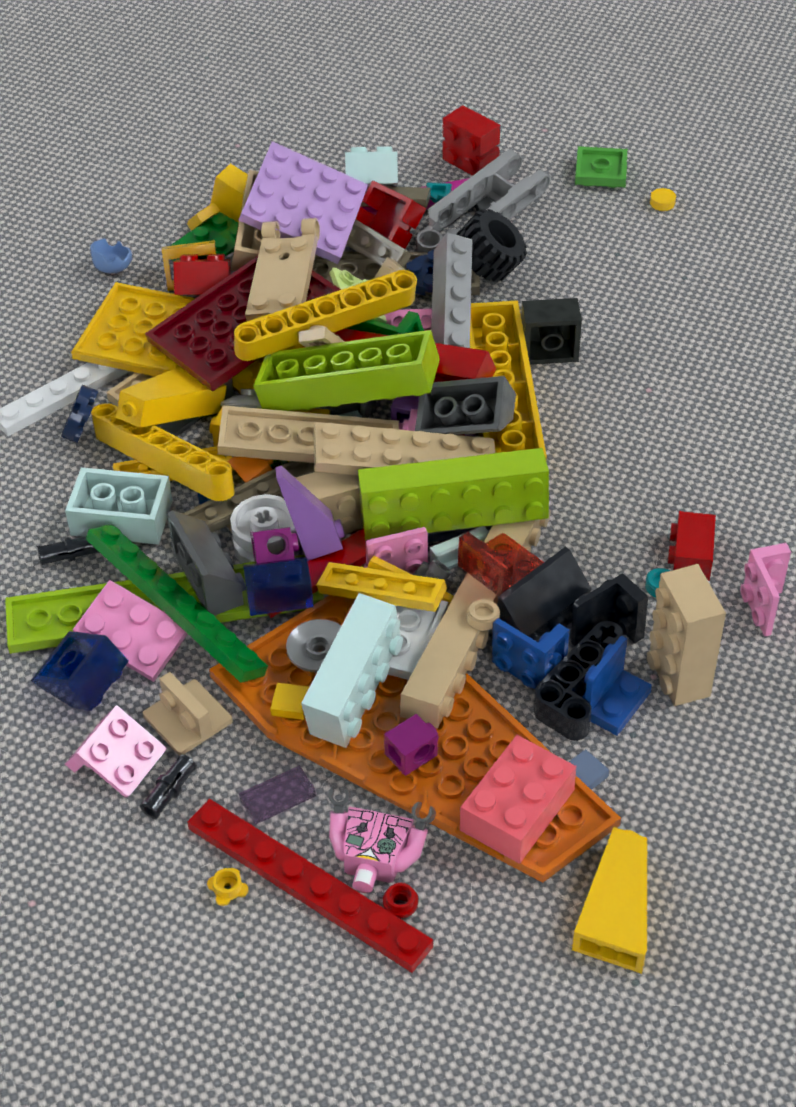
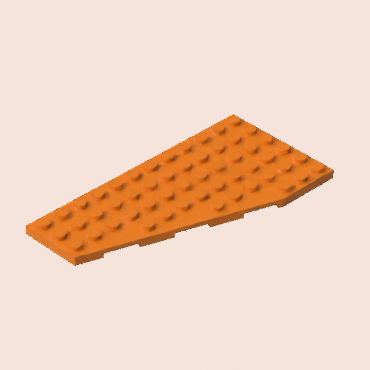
(467, 749)

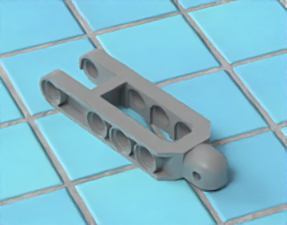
(488, 182)

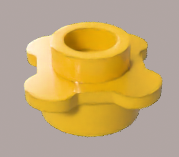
(223, 878)

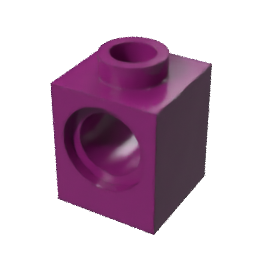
(259, 545)
(411, 744)

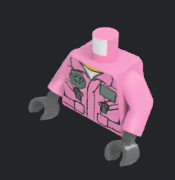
(375, 842)

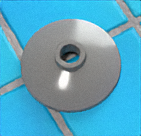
(247, 399)
(307, 641)

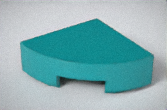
(439, 190)

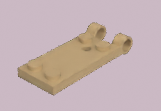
(282, 269)

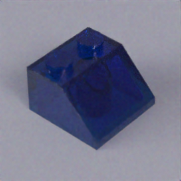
(278, 586)
(81, 669)

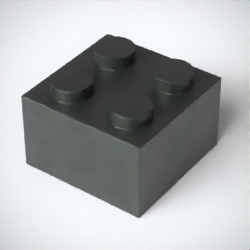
(552, 330)

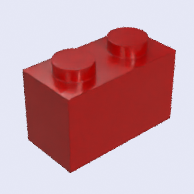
(693, 541)

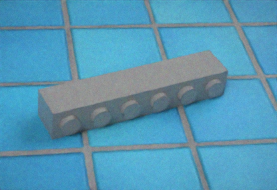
(452, 291)

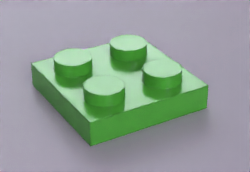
(601, 167)

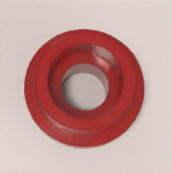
(403, 892)

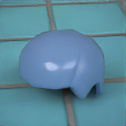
(110, 258)

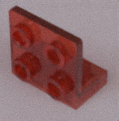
(497, 562)

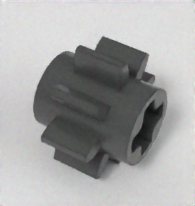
(435, 570)

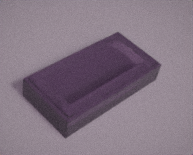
(277, 794)

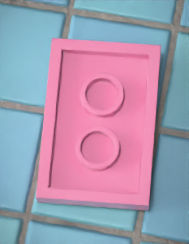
(134, 627)

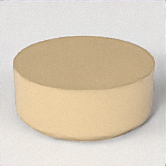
(482, 614)

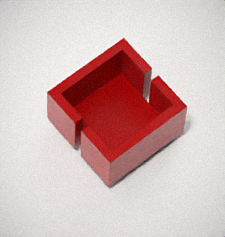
(470, 140)
(394, 214)
(197, 275)

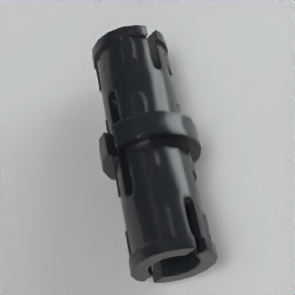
(65, 550)
(156, 801)

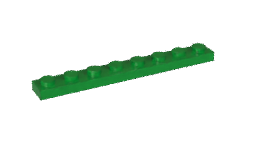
(177, 603)

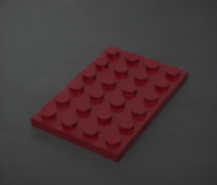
(203, 330)

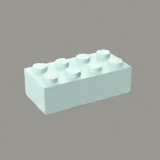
(352, 670)

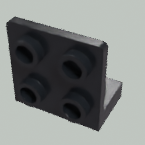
(613, 601)

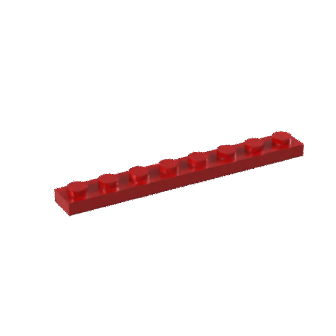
(311, 885)

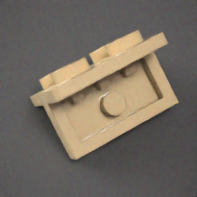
(186, 714)

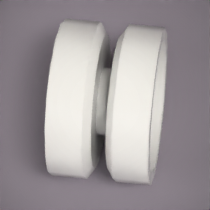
(255, 515)

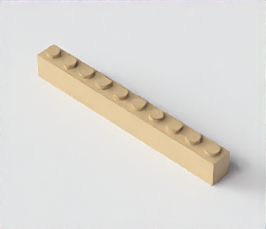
(455, 643)

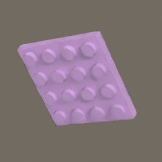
(300, 188)

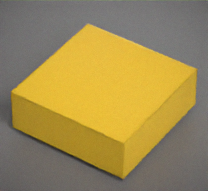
(203, 216)
(288, 701)

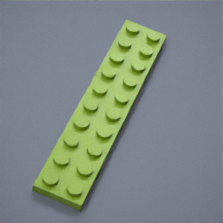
(47, 617)

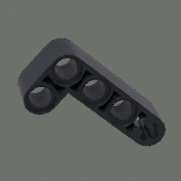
(560, 693)

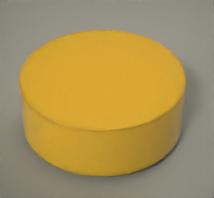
(662, 199)

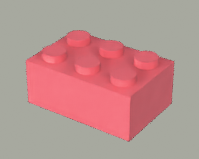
(517, 798)

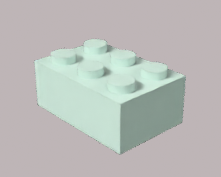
(375, 166)
(123, 499)

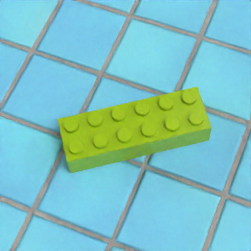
(348, 372)
(455, 493)

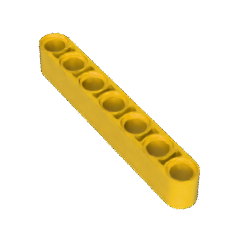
(334, 311)
(165, 454)

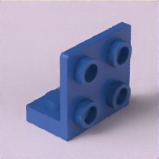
(525, 657)
(613, 691)

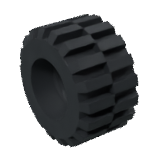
(495, 244)

